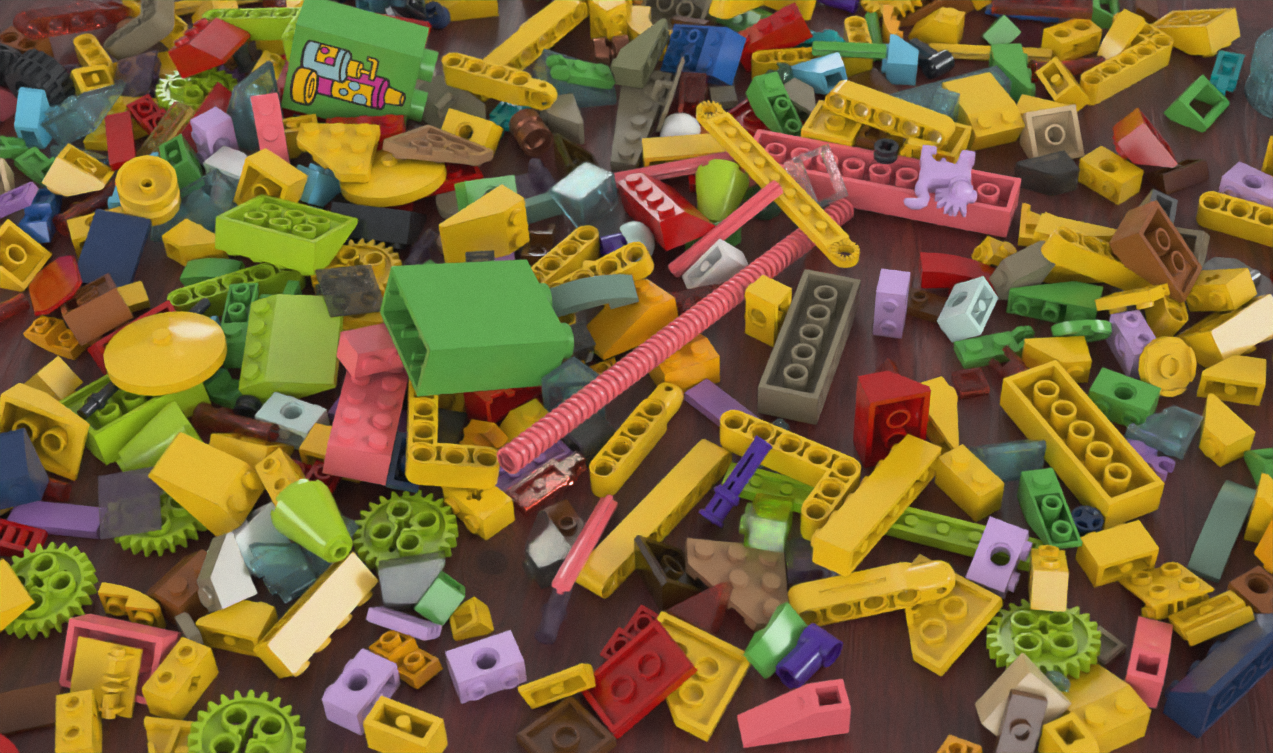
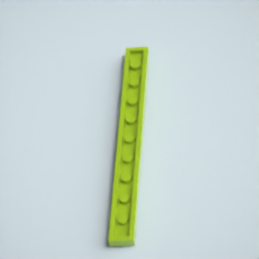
(912, 525)

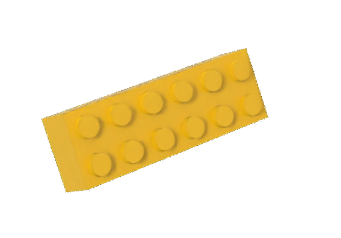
(1081, 444)

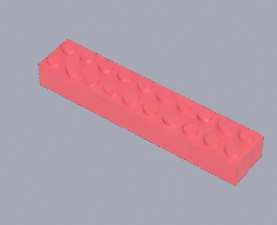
(885, 186)

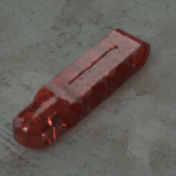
(63, 16)

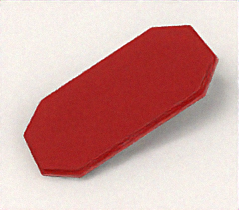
(54, 285)

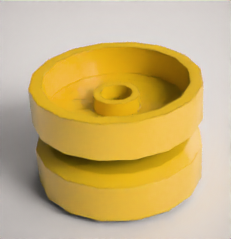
(148, 189)

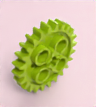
(192, 89)
(404, 528)
(176, 529)
(58, 584)
(1048, 638)
(215, 734)

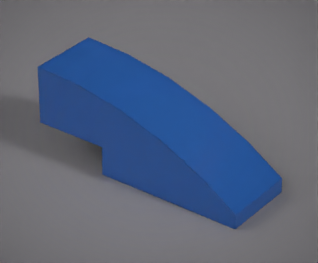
(39, 216)

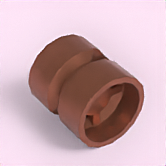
(606, 50)
(530, 132)

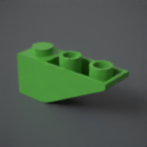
(1014, 65)
(773, 104)
(1055, 301)
(236, 319)
(1047, 509)

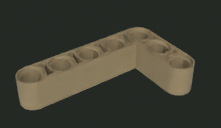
(143, 31)

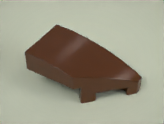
(539, 245)

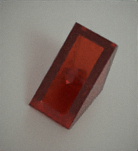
(705, 609)

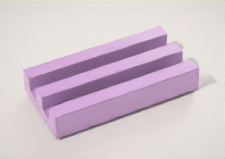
(404, 623)

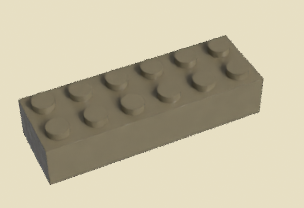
(809, 347)

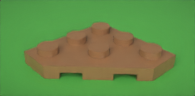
(436, 146)
(755, 574)

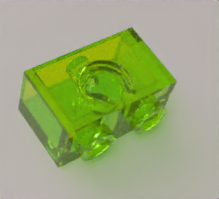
(767, 522)

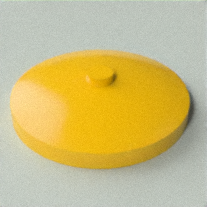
(395, 181)
(165, 353)

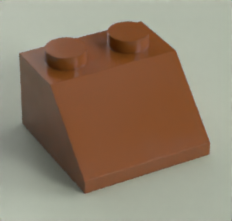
(179, 590)

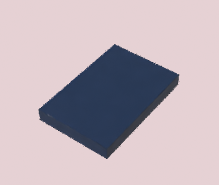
(113, 246)

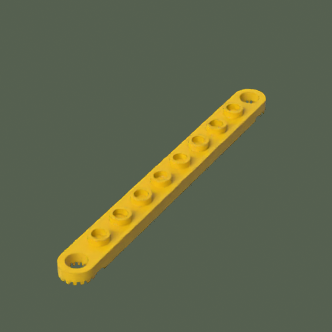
(763, 169)

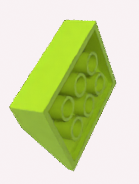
(283, 233)
(290, 347)
(126, 415)

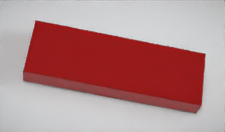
(120, 139)

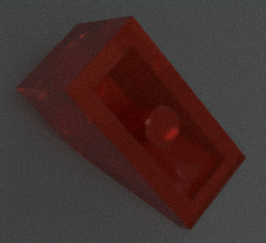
(692, 92)

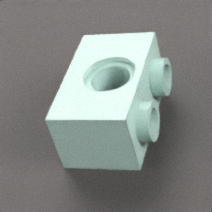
(967, 309)
(292, 416)

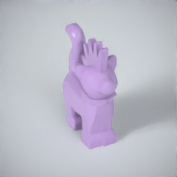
(945, 179)

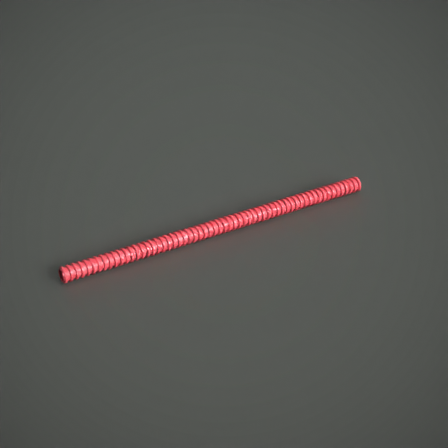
(659, 347)

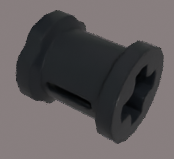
(244, 59)

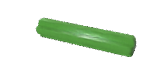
(874, 29)
(850, 49)

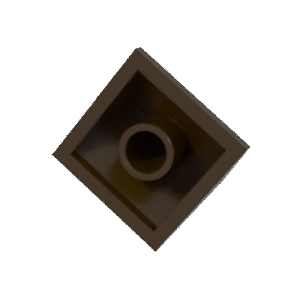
(570, 156)
(664, 572)

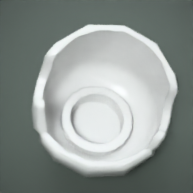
(680, 124)

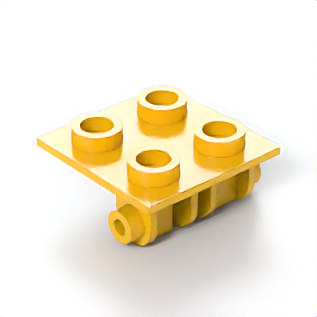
(1166, 589)
(111, 674)

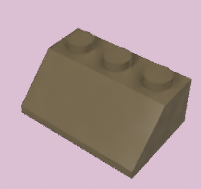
(688, 8)

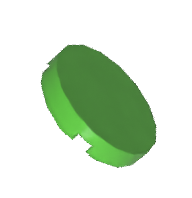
(1091, 329)

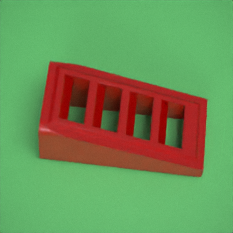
(11, 530)

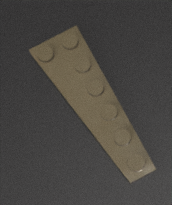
(635, 121)

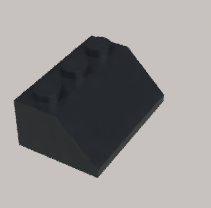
(383, 224)

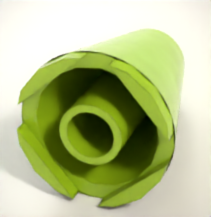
(720, 188)
(154, 438)
(312, 520)

